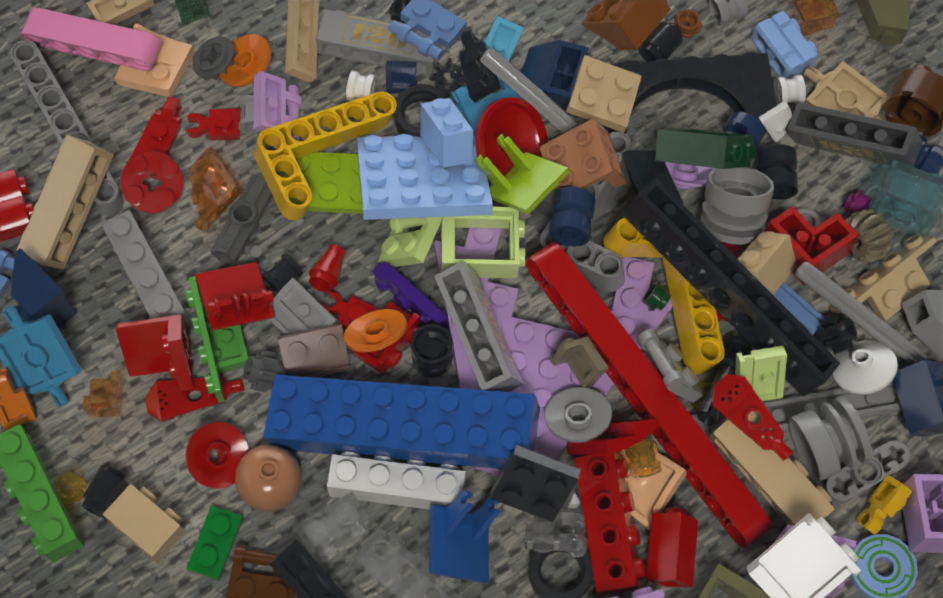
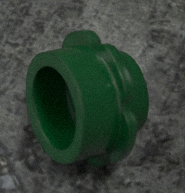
(656, 297)

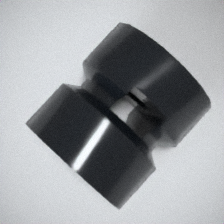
(779, 164)
(432, 350)

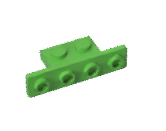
(222, 348)

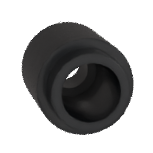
(661, 42)
(103, 490)

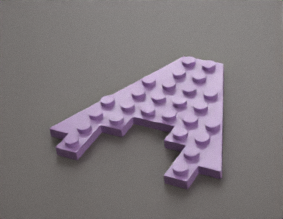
(535, 343)

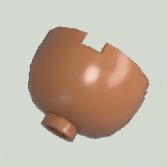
(268, 478)

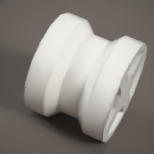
(359, 85)
(790, 89)

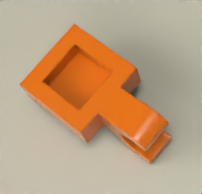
(14, 403)

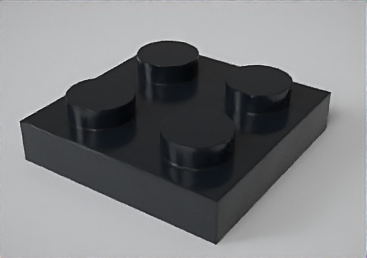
(534, 483)

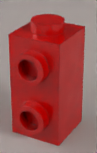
(672, 549)

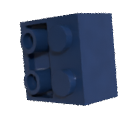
(555, 68)
(921, 397)

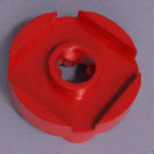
(140, 168)

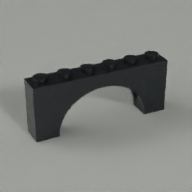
(737, 80)

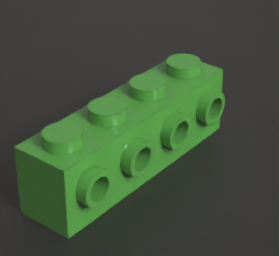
(35, 491)

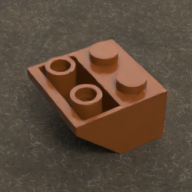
(625, 21)

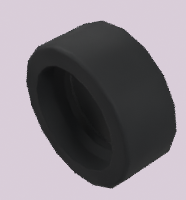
(411, 95)
(544, 591)

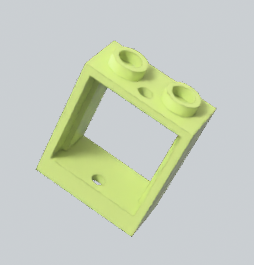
(501, 218)

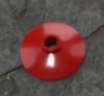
(230, 449)

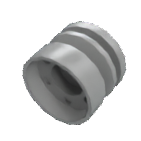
(736, 204)
(837, 435)

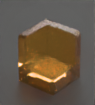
(816, 15)
(105, 396)

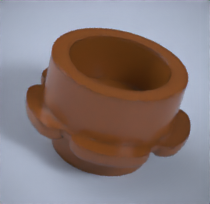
(690, 17)

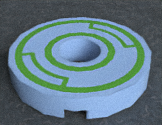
(899, 557)

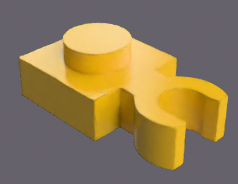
(885, 501)

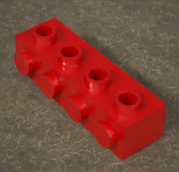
(609, 523)

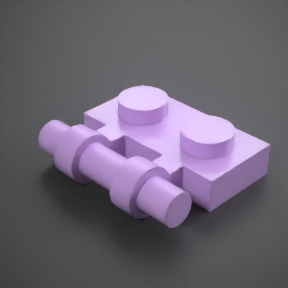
(273, 100)

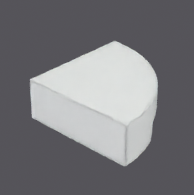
(777, 120)

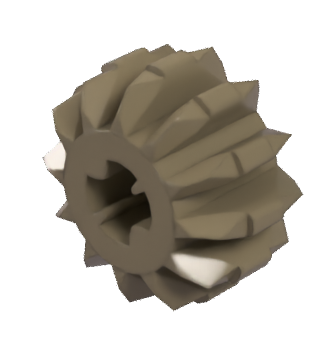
(874, 235)

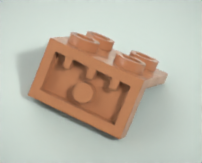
(587, 154)

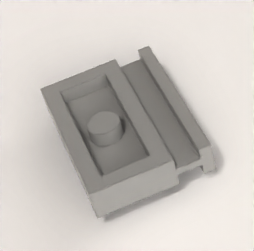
(299, 310)

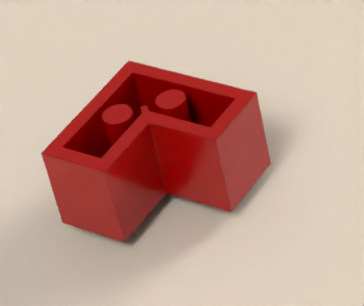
(818, 245)

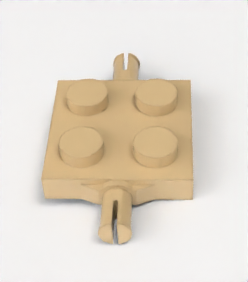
(845, 91)

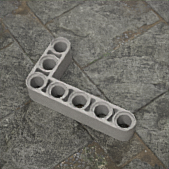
(599, 258)

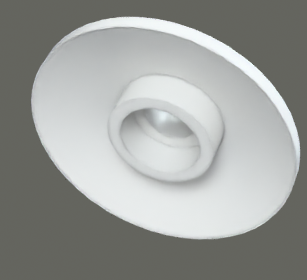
(868, 376)

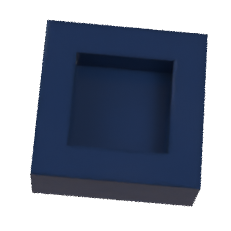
(400, 75)

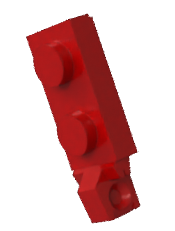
(161, 129)

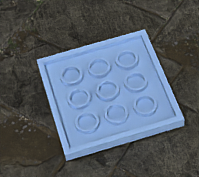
(407, 181)

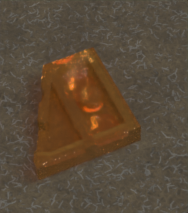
(212, 187)

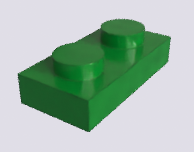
(215, 543)

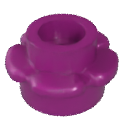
(857, 202)

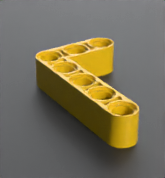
(315, 140)
(693, 314)

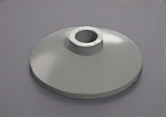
(575, 405)

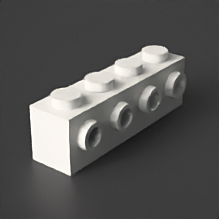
(393, 482)

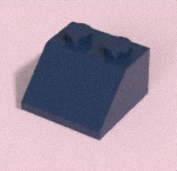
(37, 292)

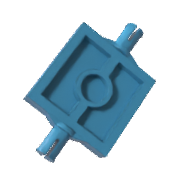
(37, 355)

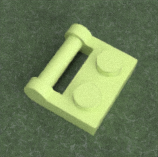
(407, 247)

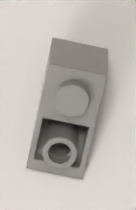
(926, 318)

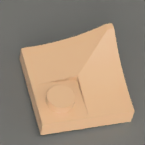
(167, 69)
(653, 492)

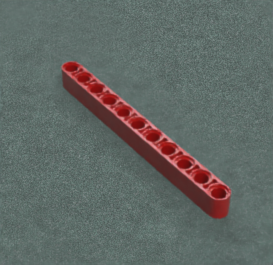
(648, 395)

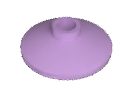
(688, 175)

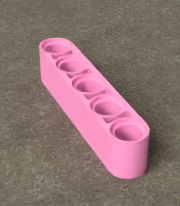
(92, 39)

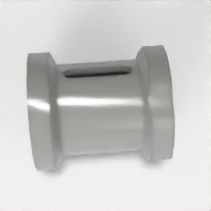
(246, 123)

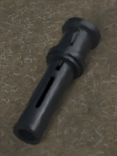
(732, 346)

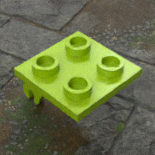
(527, 182)

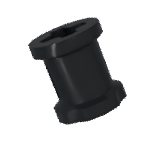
(282, 273)

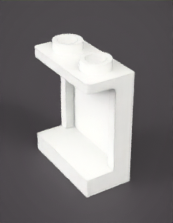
(804, 562)

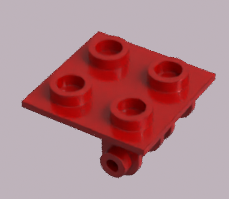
(234, 296)

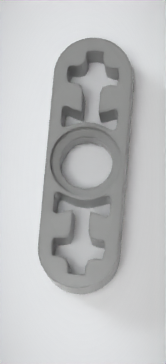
(881, 453)

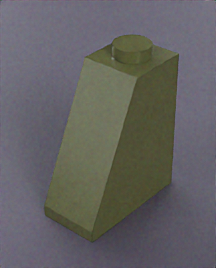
(886, 19)

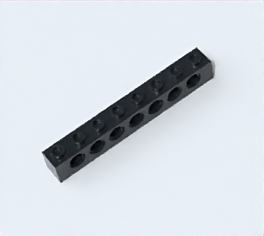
(728, 285)

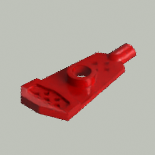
(179, 402)
(739, 408)

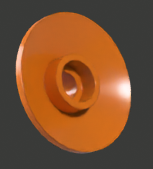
(251, 57)
(375, 330)

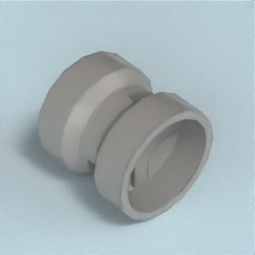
(728, 9)

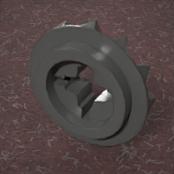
(207, 53)

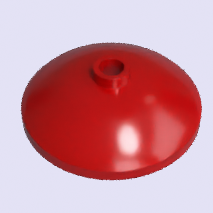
(513, 119)

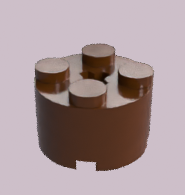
(917, 100)

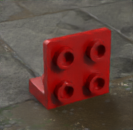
(157, 347)

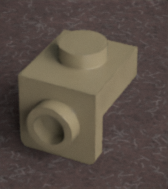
(582, 359)

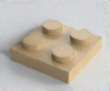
(604, 93)

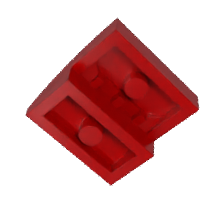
(617, 437)

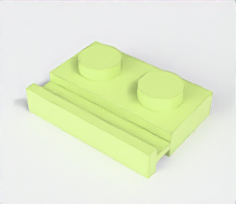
(764, 371)

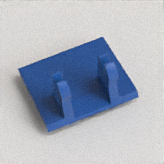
(461, 539)

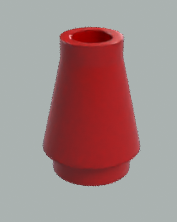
(327, 270)

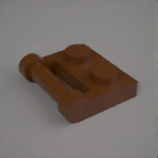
(254, 585)

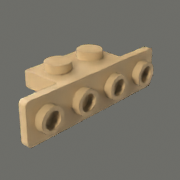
(894, 280)

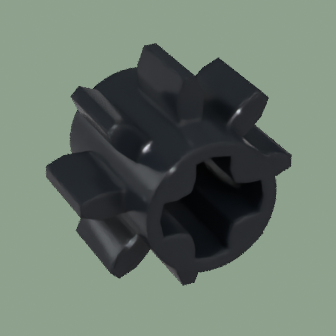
(441, 81)
(836, 333)

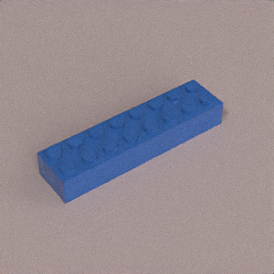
(400, 421)

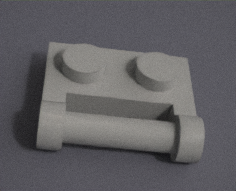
(668, 359)

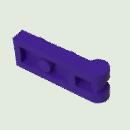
(408, 296)

